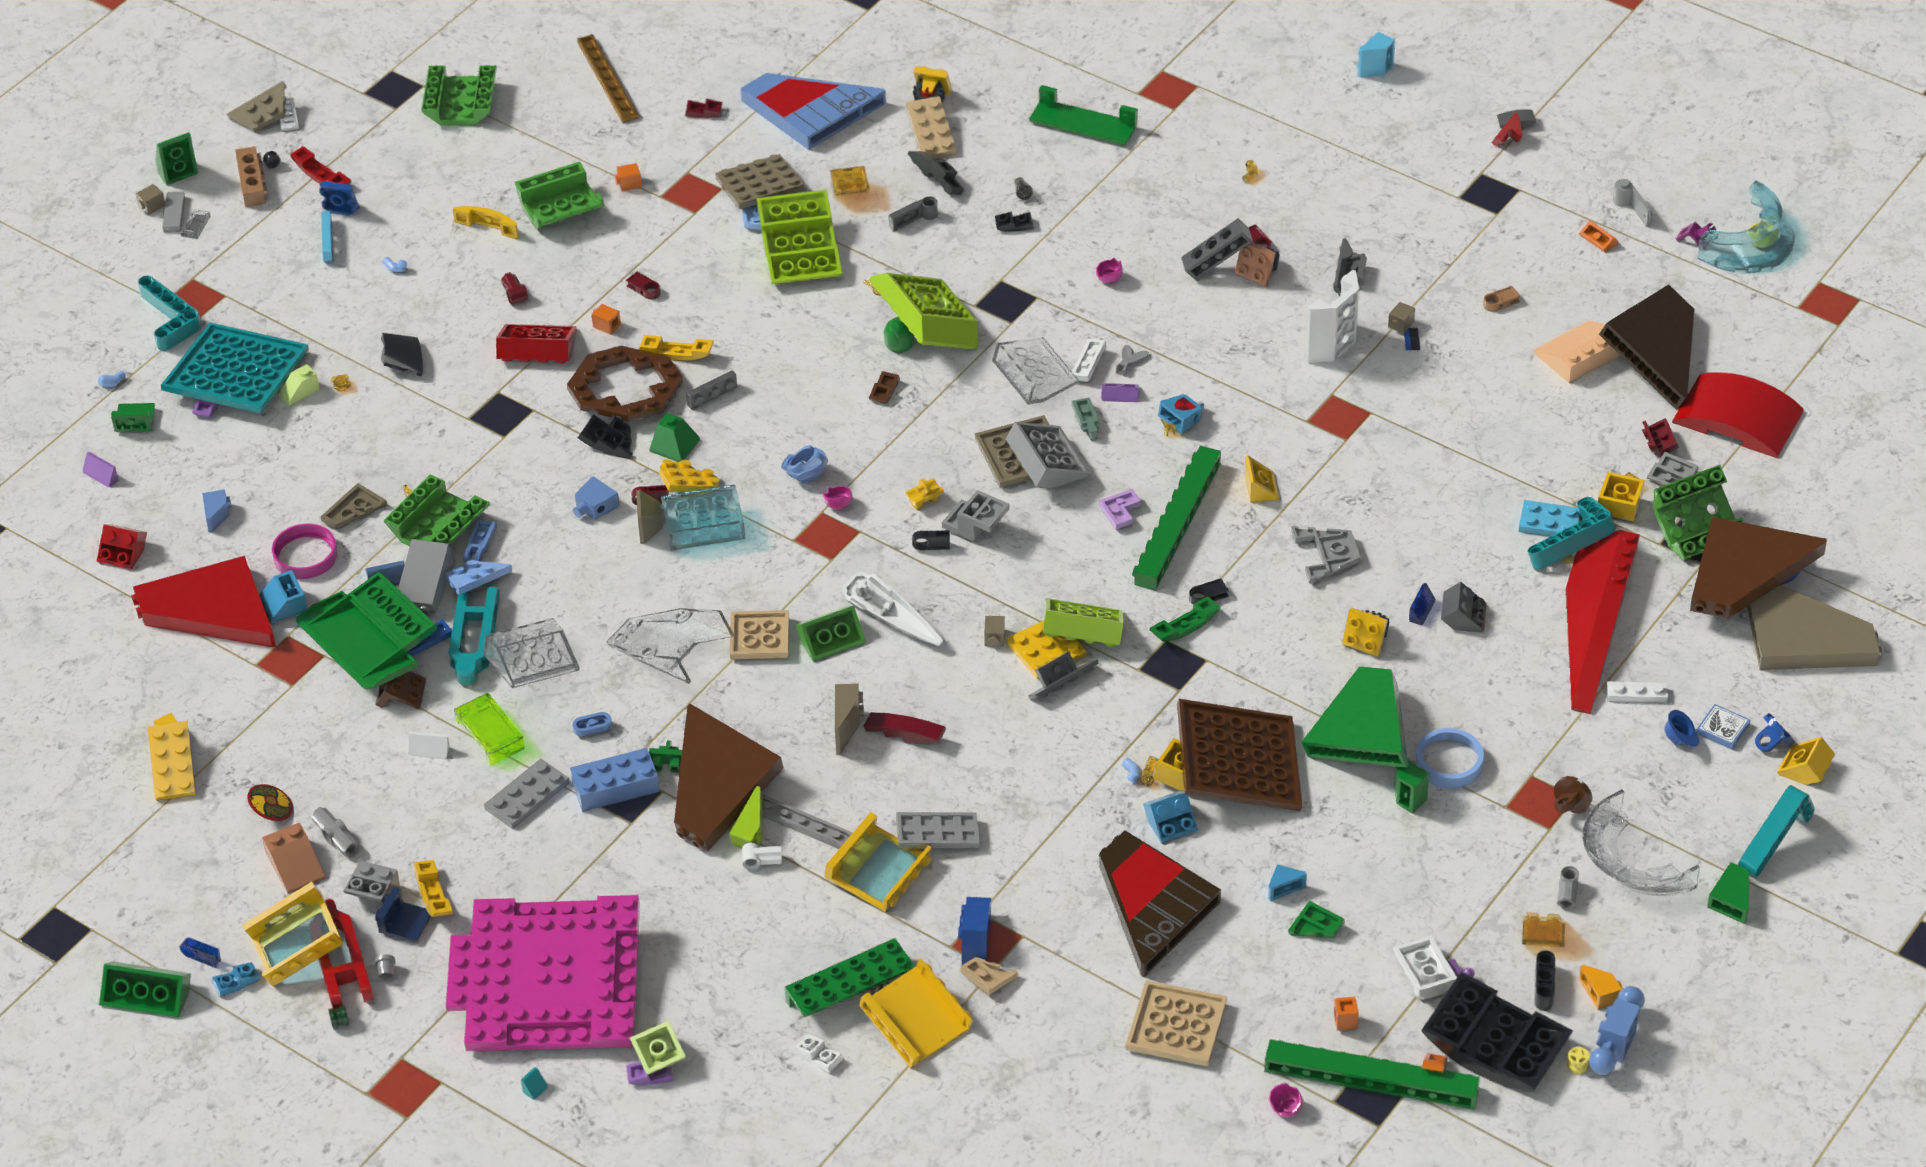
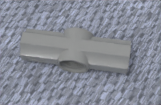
(335, 831)

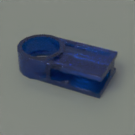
(200, 952)

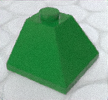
(673, 438)

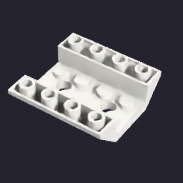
(1333, 326)

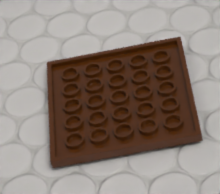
(1239, 755)

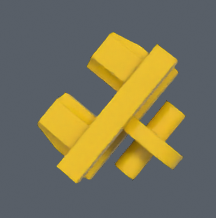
(924, 492)

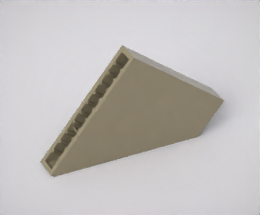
(1806, 633)

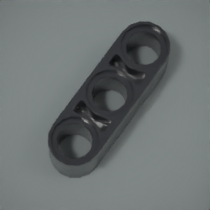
(1544, 980)

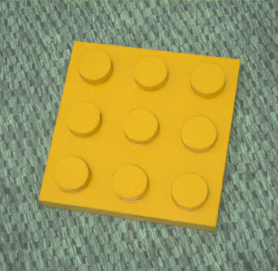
(1036, 648)

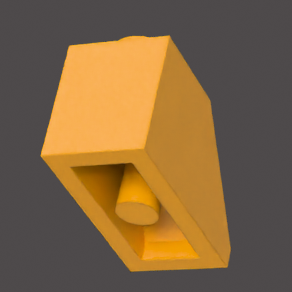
(1600, 986)

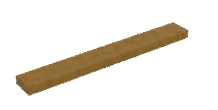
(607, 78)

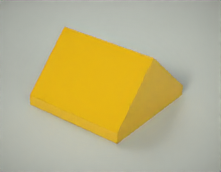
(1260, 481)

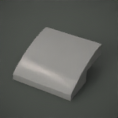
(1670, 469)

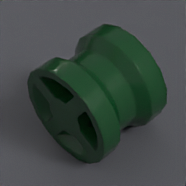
(338, 1017)

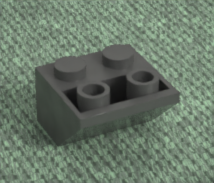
(1463, 609)

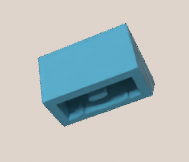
(1376, 56)

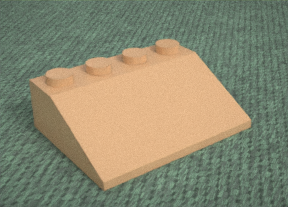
(1577, 351)

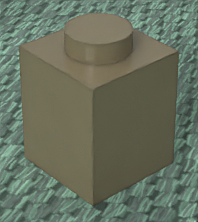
(150, 199)
(1401, 317)
(994, 630)

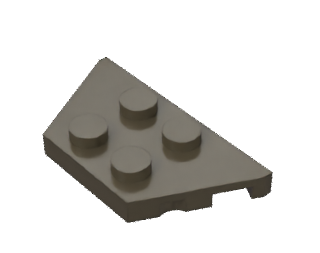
(261, 109)

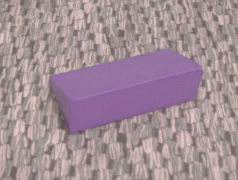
(1120, 392)
(100, 470)

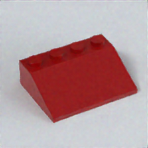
(535, 343)

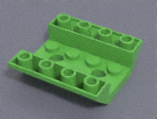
(444, 96)
(1689, 501)
(426, 513)

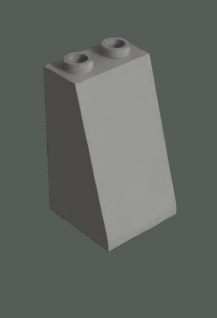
(424, 573)

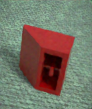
(121, 545)

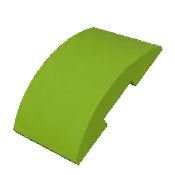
(798, 237)

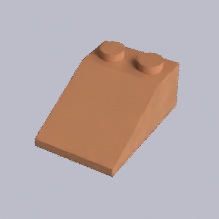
(293, 857)

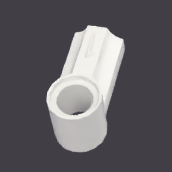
(754, 855)

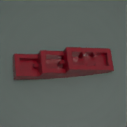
(909, 728)

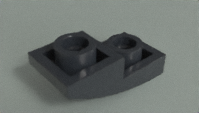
(1008, 222)

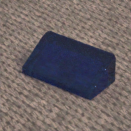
(1421, 605)

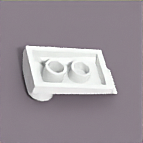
(1425, 967)

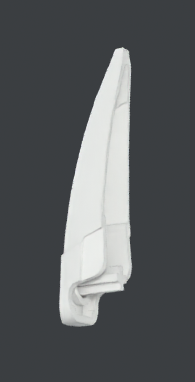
(886, 604)

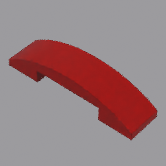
(314, 169)

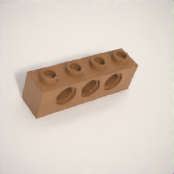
(250, 176)

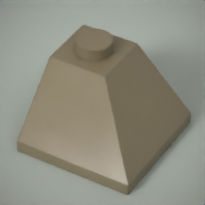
(649, 516)

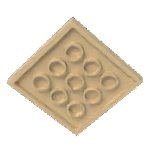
(1176, 1023)

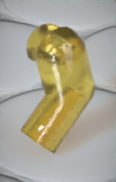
(1146, 776)

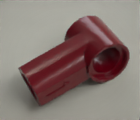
(514, 290)

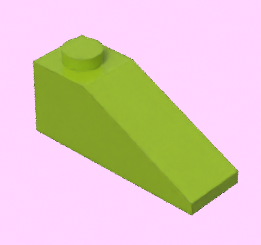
(750, 822)

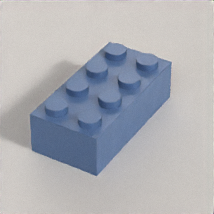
(614, 779)

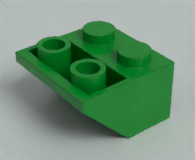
(1411, 786)

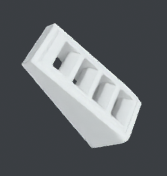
(290, 115)

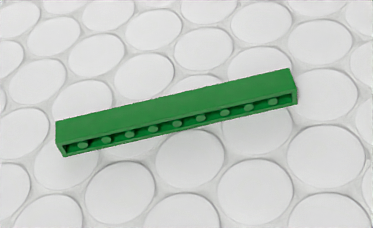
(1177, 518)
(1371, 1074)

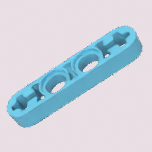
(327, 242)

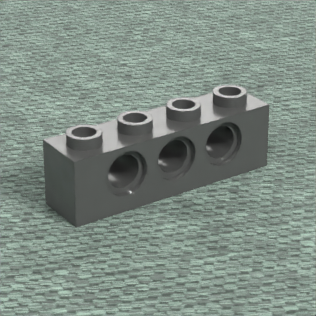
(1216, 249)

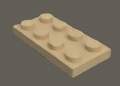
(931, 126)

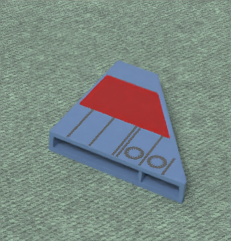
(810, 107)

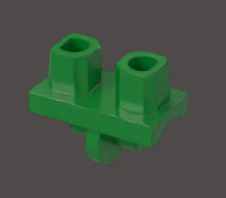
(666, 755)

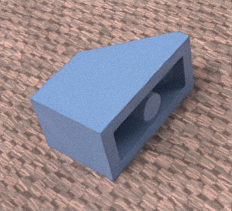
(216, 508)

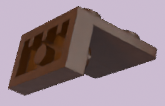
(405, 688)

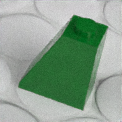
(1731, 893)

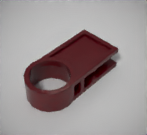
(1258, 236)
(641, 283)
(653, 491)

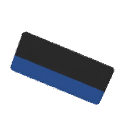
(1412, 339)

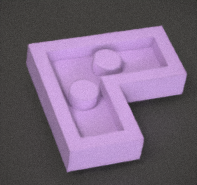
(1117, 508)

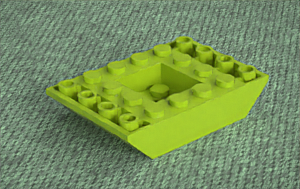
(928, 310)

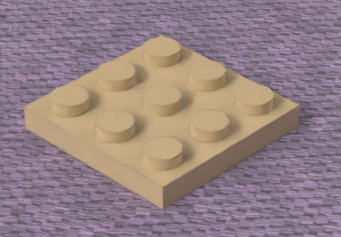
(759, 634)

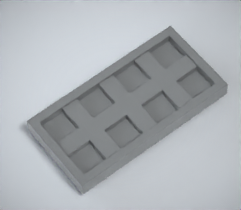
(526, 793)
(937, 830)

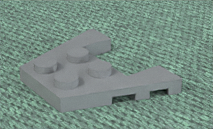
(1335, 548)

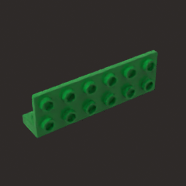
(1084, 121)
(848, 978)

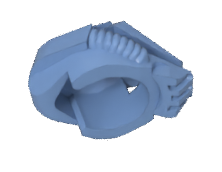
(805, 472)

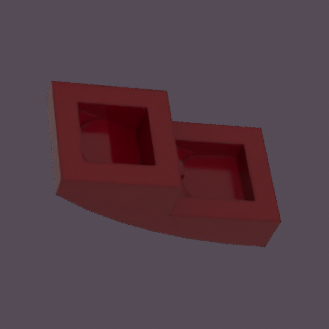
(709, 109)

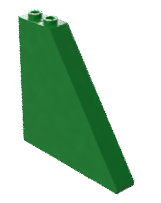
(1362, 722)

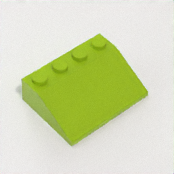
(1083, 622)

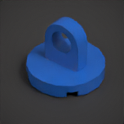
(1775, 732)

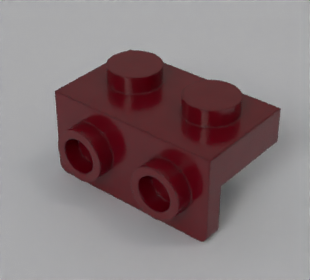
(1660, 437)

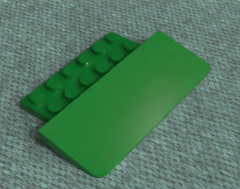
(368, 630)

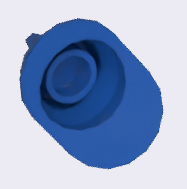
(1681, 729)

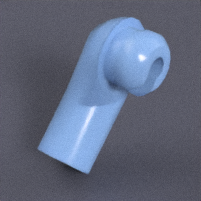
(395, 267)
(111, 380)
(1133, 768)

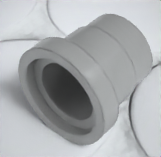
(385, 966)

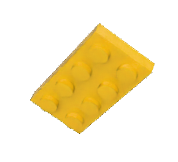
(171, 760)

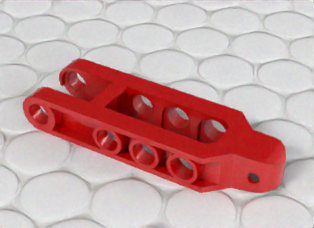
(347, 972)

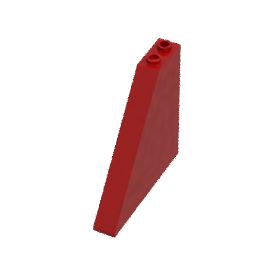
(207, 602)

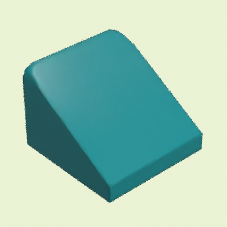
(533, 1084)

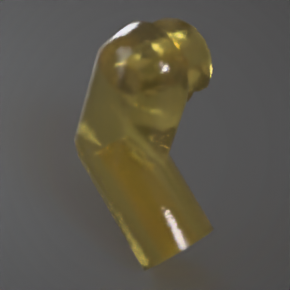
(1252, 171)

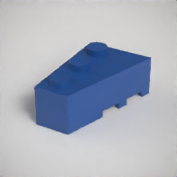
(975, 928)

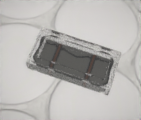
(195, 224)

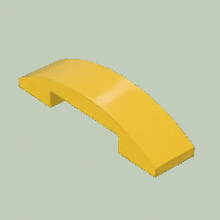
(468, 214)
(675, 350)
(430, 889)

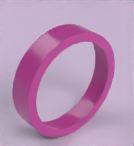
(300, 531)

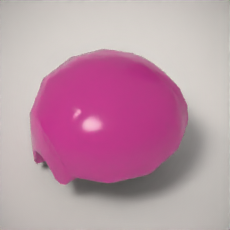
(1109, 271)
(838, 497)
(1285, 1100)

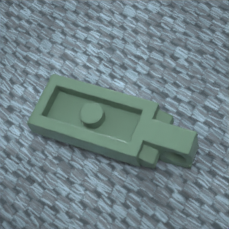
(1086, 416)

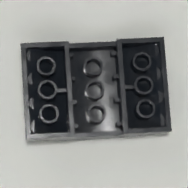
(1494, 1035)

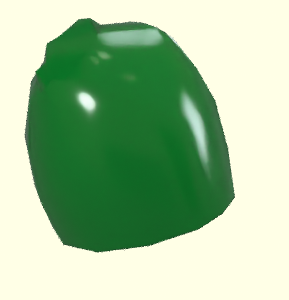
(897, 336)

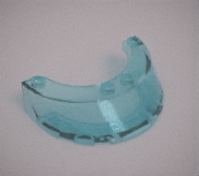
(1755, 248)

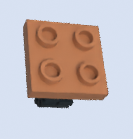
(1257, 263)

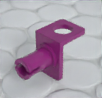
(1694, 231)

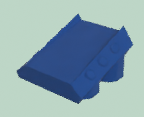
(338, 198)

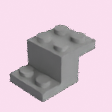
(975, 515)

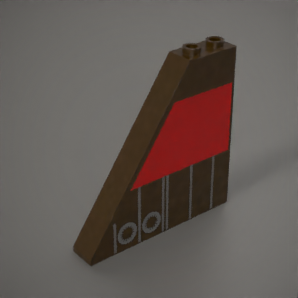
(1153, 897)

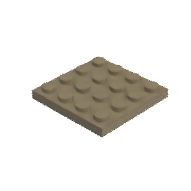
(758, 180)
(1000, 456)

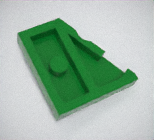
(1316, 922)

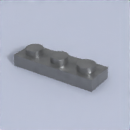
(711, 389)

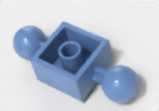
(1617, 1030)

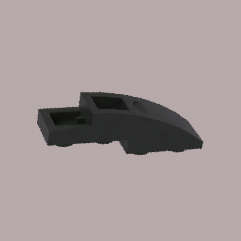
(936, 167)

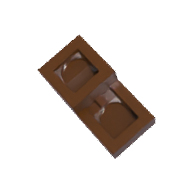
(885, 387)

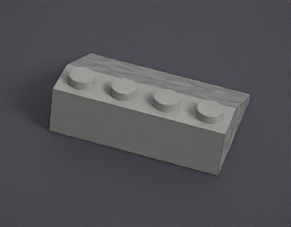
(1046, 454)

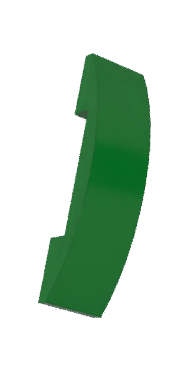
(1188, 623)

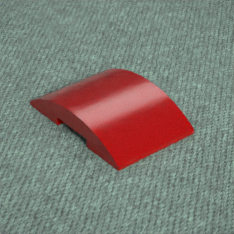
(1740, 409)

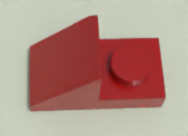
(1511, 129)

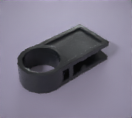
(935, 540)
(1214, 590)

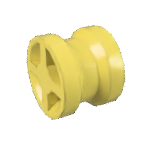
(1574, 1056)

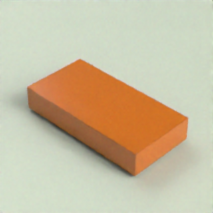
(1435, 1062)

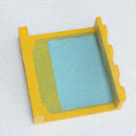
(875, 866)
(293, 933)

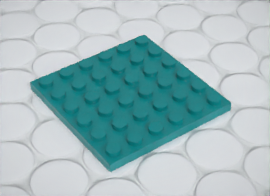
(235, 367)

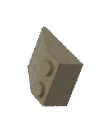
(847, 713)

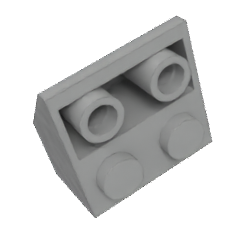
(372, 881)

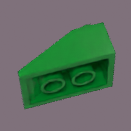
(176, 159)

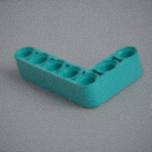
(184, 318)
(1595, 525)
(1791, 806)

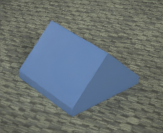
(391, 571)

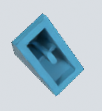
(1286, 881)

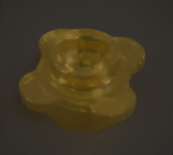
(341, 382)

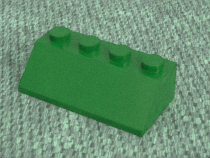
(144, 988)

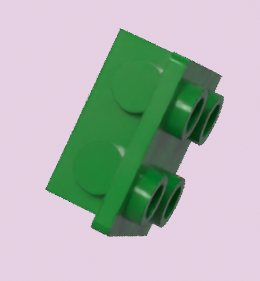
(133, 417)

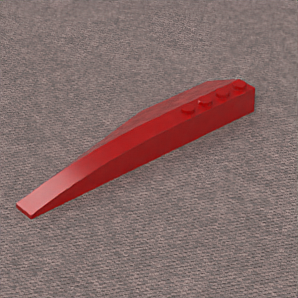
(1593, 607)

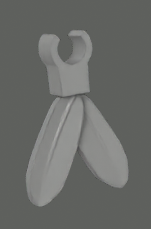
(1128, 358)

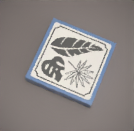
(1723, 726)

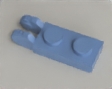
(479, 540)

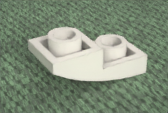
(818, 1054)

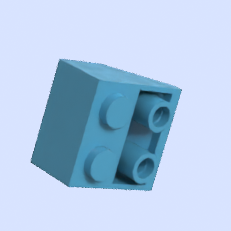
(283, 597)
(1171, 816)

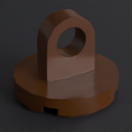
(1571, 795)

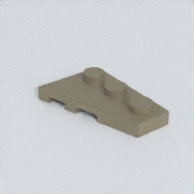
(352, 506)

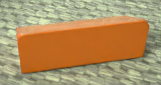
(1598, 236)

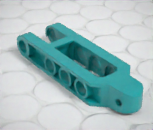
(470, 664)

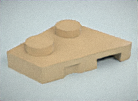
(987, 975)

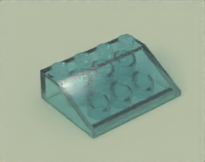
(703, 517)

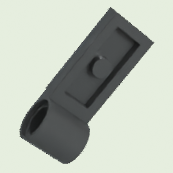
(923, 208)

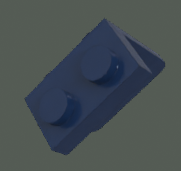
(401, 918)

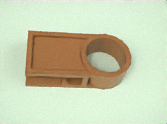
(1504, 298)

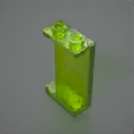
(490, 728)

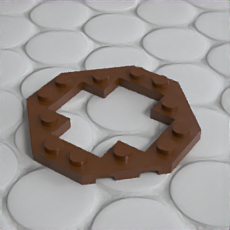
(639, 360)

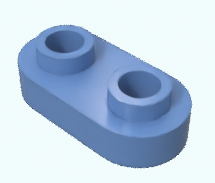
(592, 724)

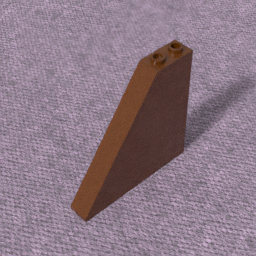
(1746, 563)
(717, 777)

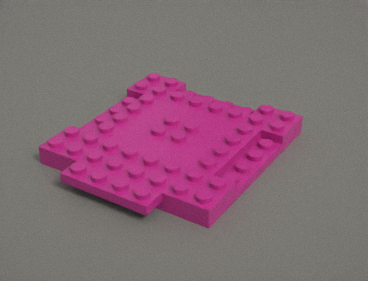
(547, 974)

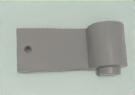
(1626, 194)

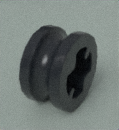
(271, 159)

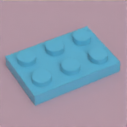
(1546, 518)

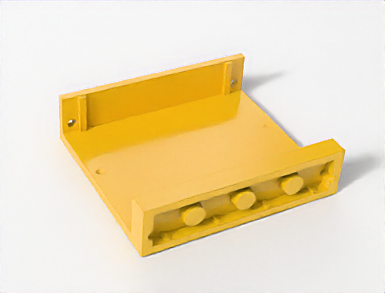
(917, 1014)

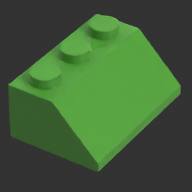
(830, 633)

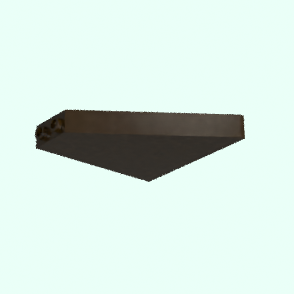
(1656, 341)

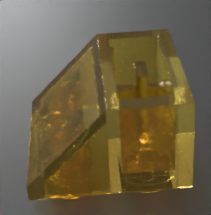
(849, 181)
(1542, 930)

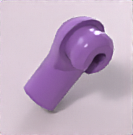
(1454, 966)

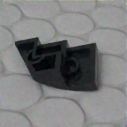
(402, 352)
(609, 439)

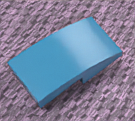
(239, 978)

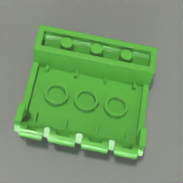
(557, 195)

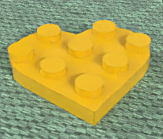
(685, 478)

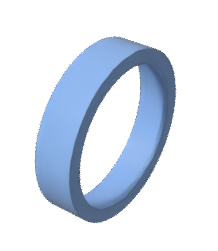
(1451, 780)

